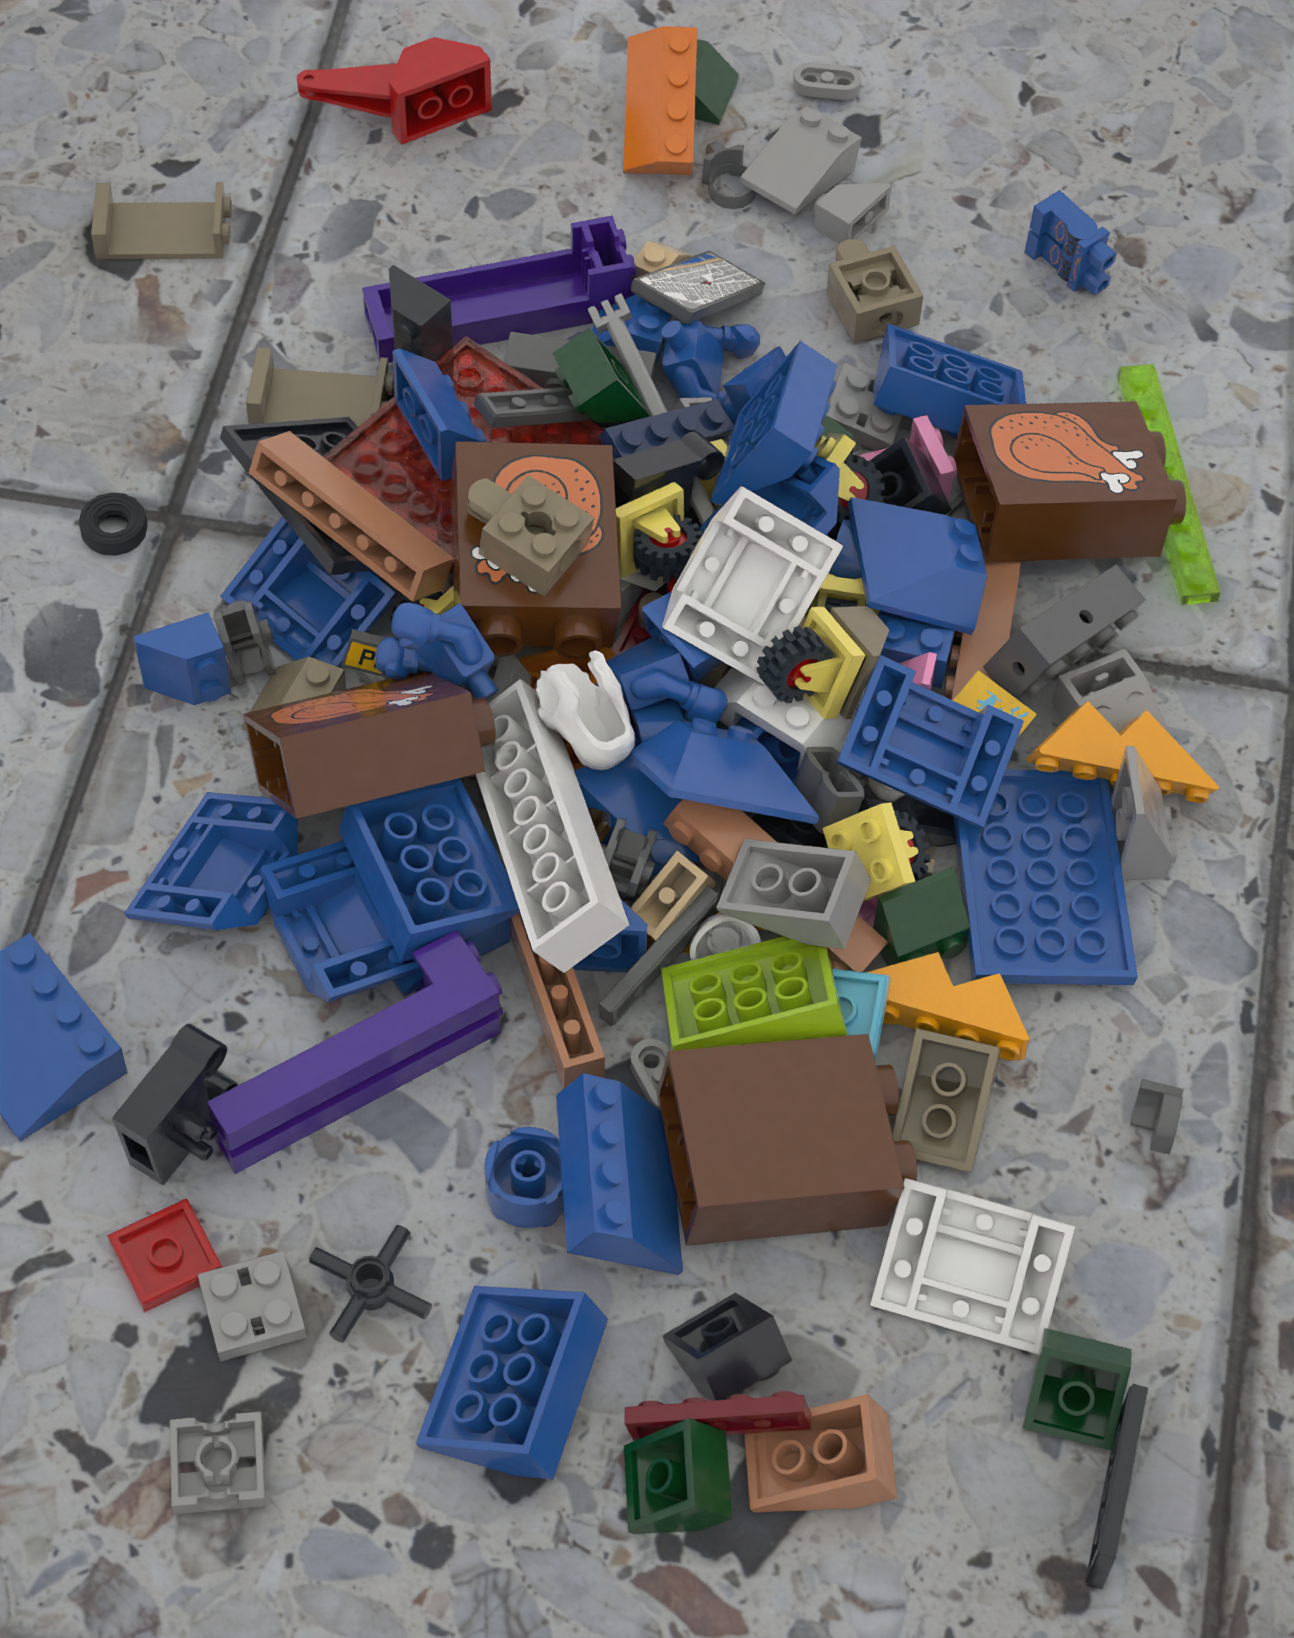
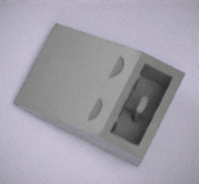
(1112, 687)

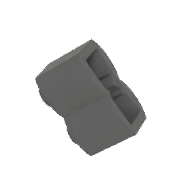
(828, 786)

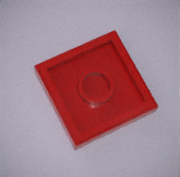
(164, 1254)

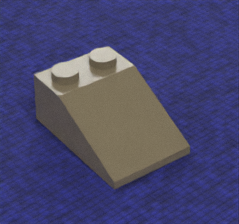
(946, 1098)

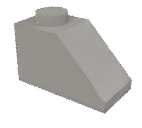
(851, 209)

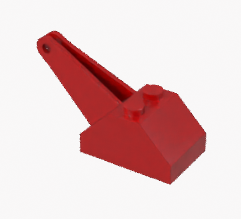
(422, 93)

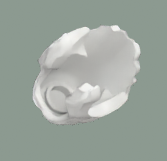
(586, 714)

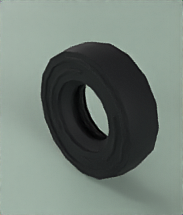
(116, 542)

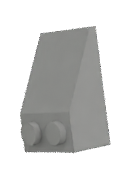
(803, 160)
(1141, 821)
(797, 891)

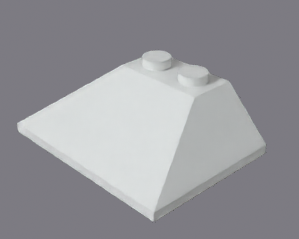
(748, 581)
(792, 723)
(972, 1265)

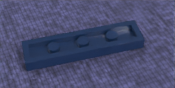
(642, 434)

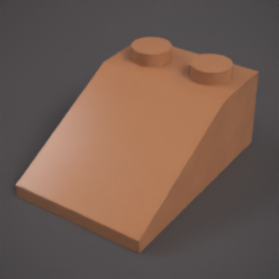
(832, 1466)

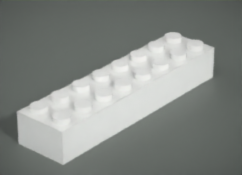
(547, 834)

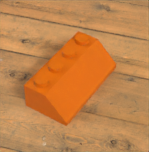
(660, 101)

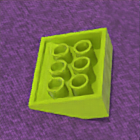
(753, 996)

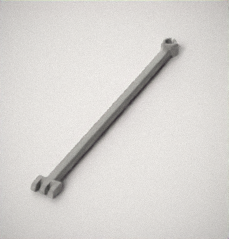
(615, 324)

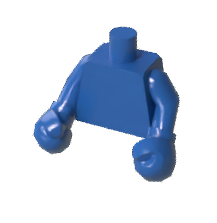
(695, 357)
(438, 645)
(658, 673)

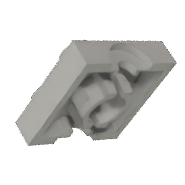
(854, 409)
(263, 1304)
(216, 1454)

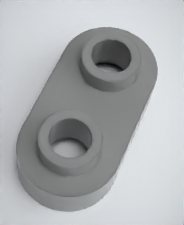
(827, 81)
(649, 1078)

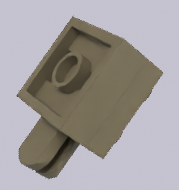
(872, 290)
(513, 531)

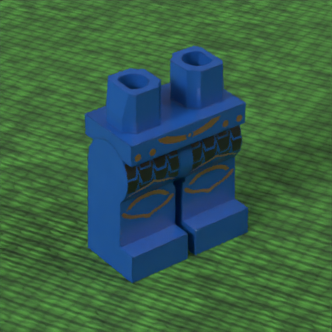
(1070, 243)

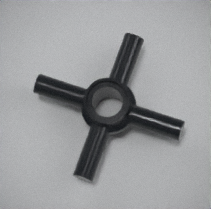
(375, 1297)

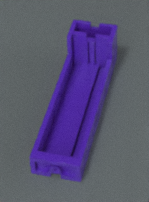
(522, 293)
(365, 1061)

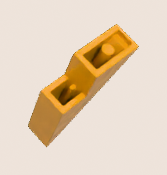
(1094, 749)
(974, 1011)

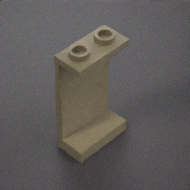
(160, 228)
(310, 395)

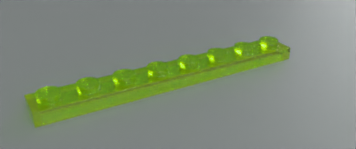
(1184, 542)

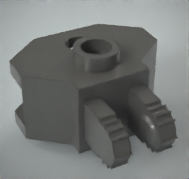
(245, 639)
(629, 858)

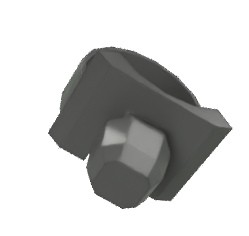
(723, 161)
(1158, 1110)

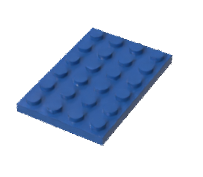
(1046, 884)

